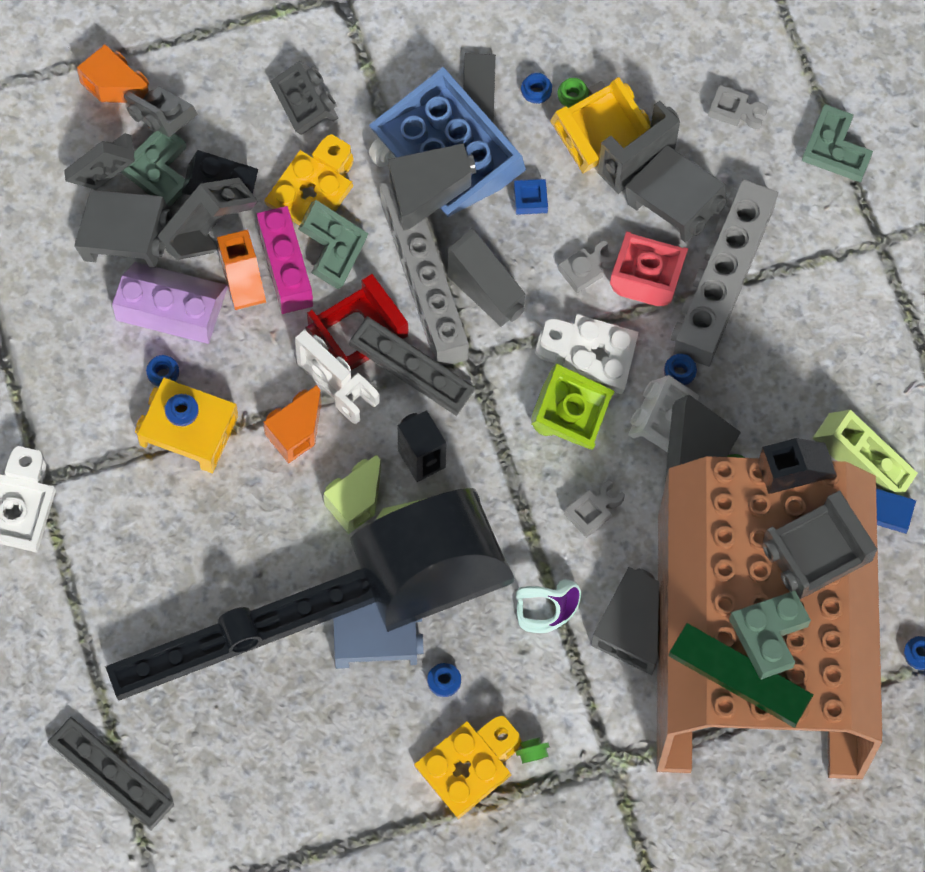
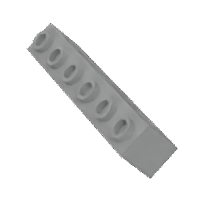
(427, 285)
(702, 343)

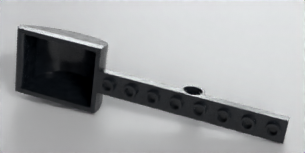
(410, 567)

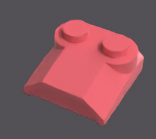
(647, 270)

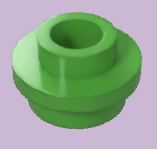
(572, 85)
(532, 750)

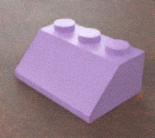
(169, 302)

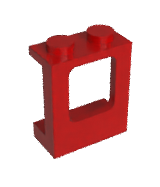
(369, 302)

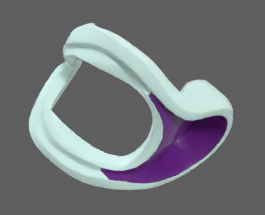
(566, 601)

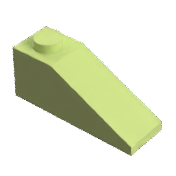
(859, 445)

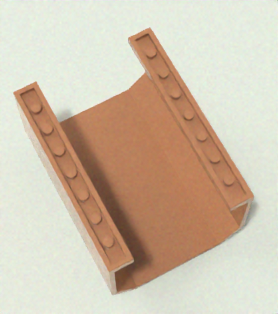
(716, 564)

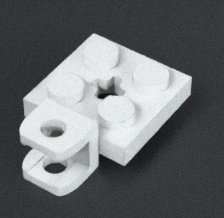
(572, 347)
(333, 375)
(26, 489)

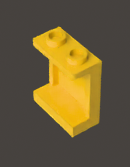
(596, 118)
(201, 439)

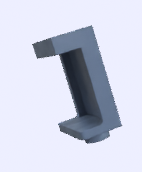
(364, 638)

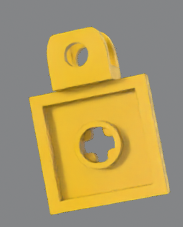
(323, 171)
(483, 753)

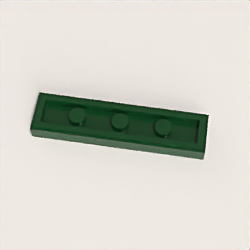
(739, 676)

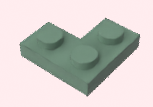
(830, 151)
(152, 168)
(340, 240)
(762, 628)

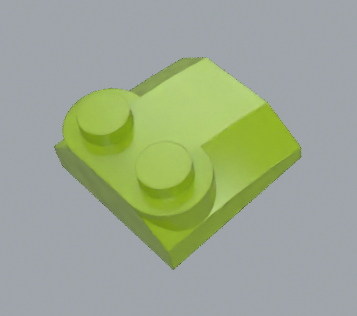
(571, 407)

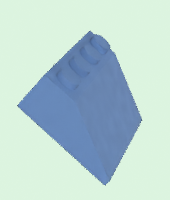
(445, 116)

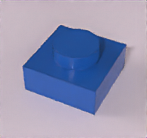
(530, 196)

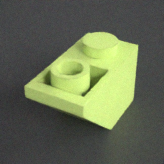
(355, 496)

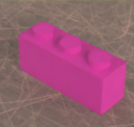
(284, 260)

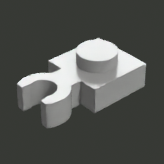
(732, 106)
(585, 268)
(592, 511)

